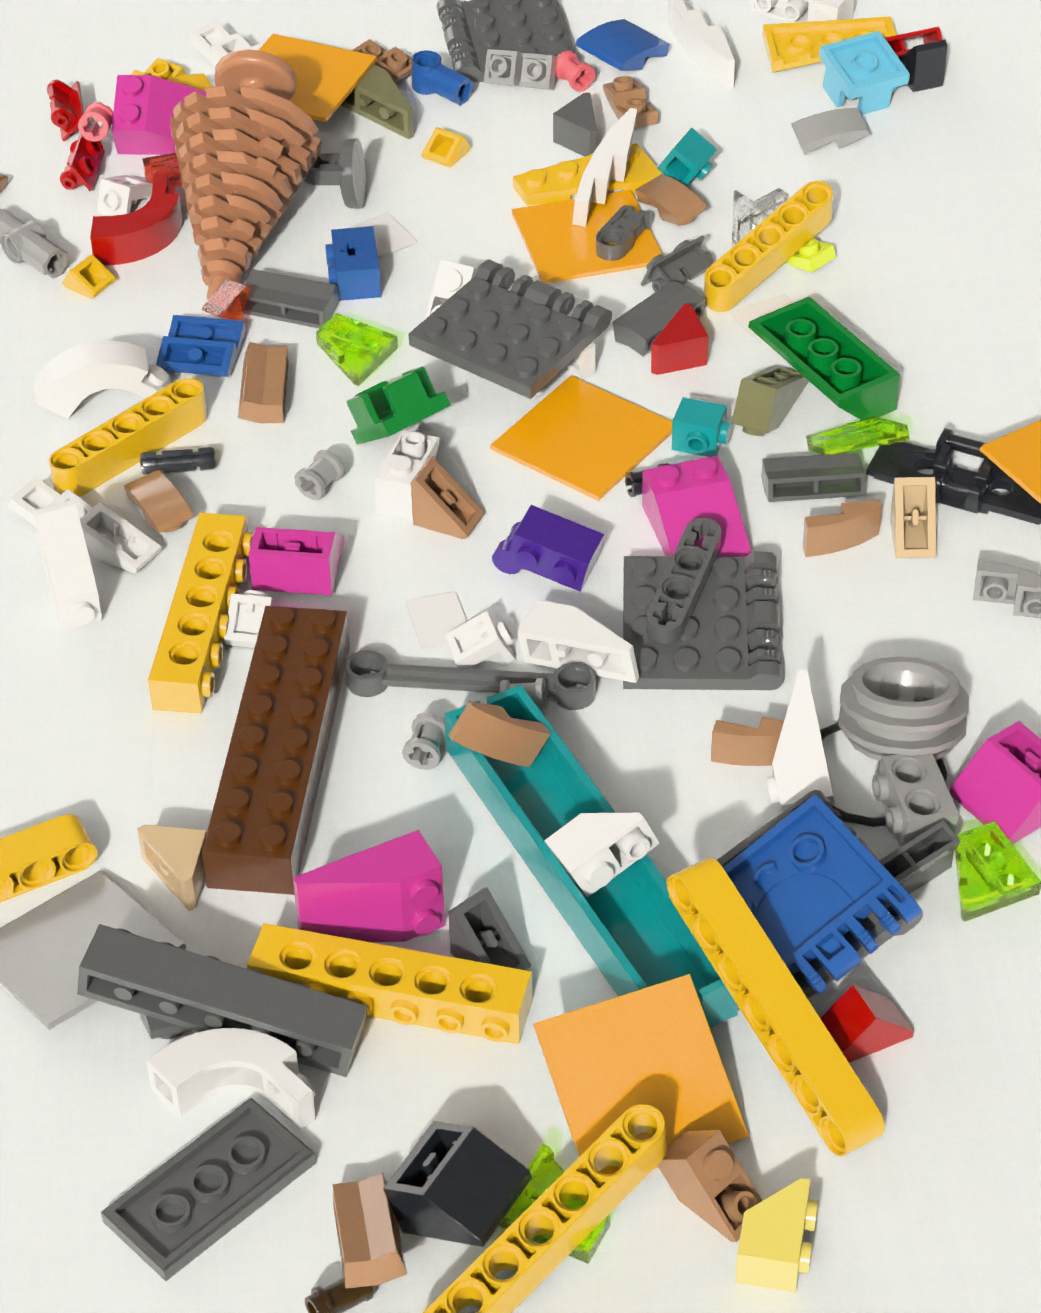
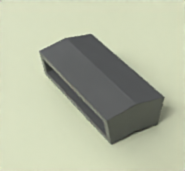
(290, 299)
(648, 318)
(813, 477)
(923, 857)

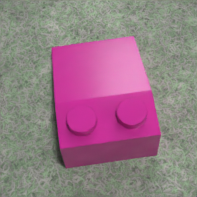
(144, 113)
(692, 491)
(375, 894)

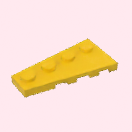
(800, 42)
(563, 179)

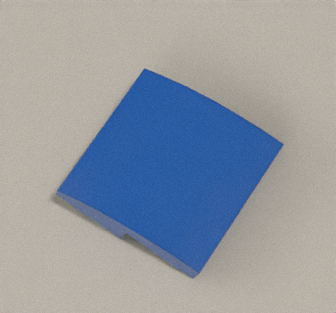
(622, 44)
(201, 345)

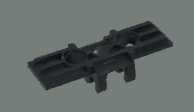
(953, 484)

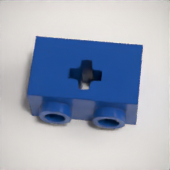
(354, 263)

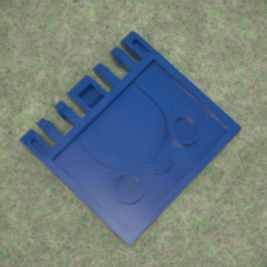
(812, 886)

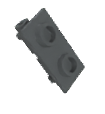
(685, 257)

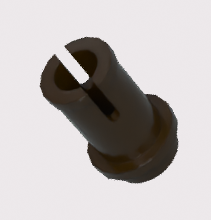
(336, 1298)

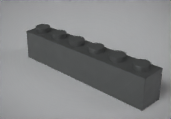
(213, 994)

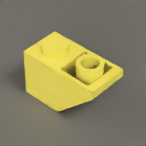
(772, 1238)

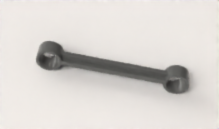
(466, 679)

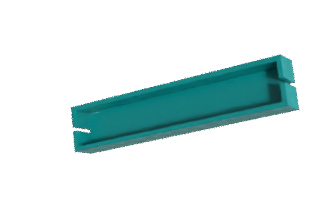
(629, 922)

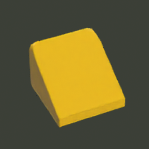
(445, 147)
(89, 277)

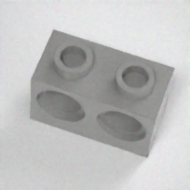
(913, 795)

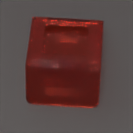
(228, 301)

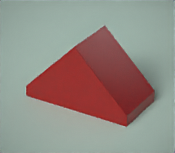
(680, 344)
(865, 1023)

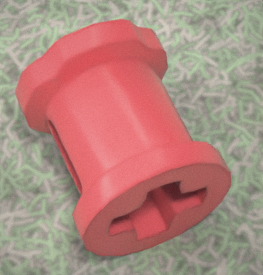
(578, 74)
(89, 129)

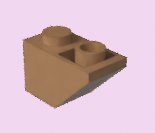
(710, 1180)

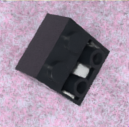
(455, 1185)

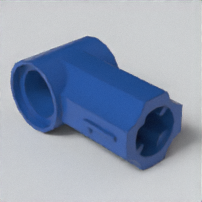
(432, 77)

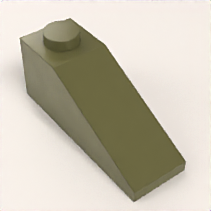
(381, 102)
(767, 399)

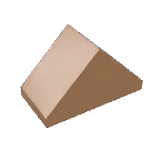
(442, 503)

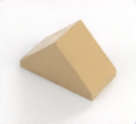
(913, 517)
(176, 859)

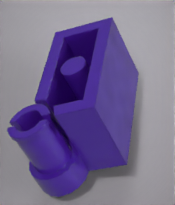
(550, 548)

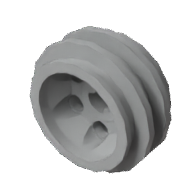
(903, 708)

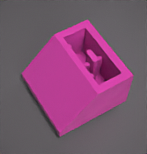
(295, 560)
(1004, 782)

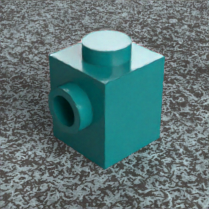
(688, 158)
(700, 427)

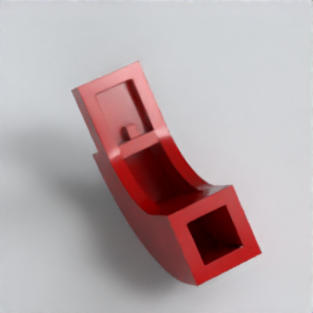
(141, 232)

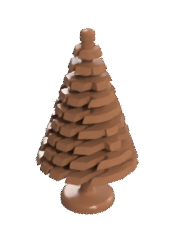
(241, 159)

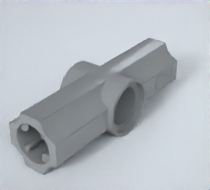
(29, 243)

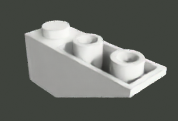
(805, 10)

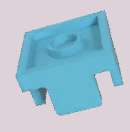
(864, 70)

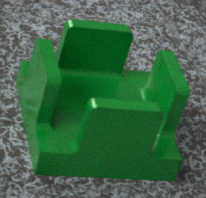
(394, 405)

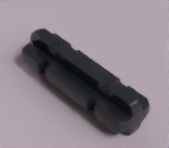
(178, 460)

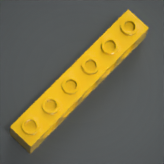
(199, 614)
(401, 982)

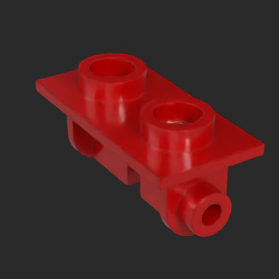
(65, 106)
(82, 164)

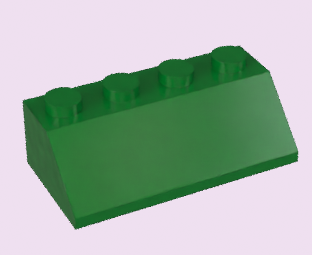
(830, 358)

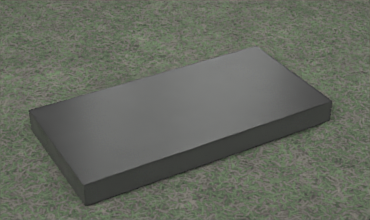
(208, 1188)

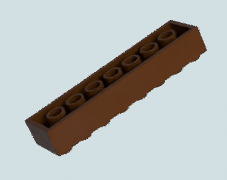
(277, 751)

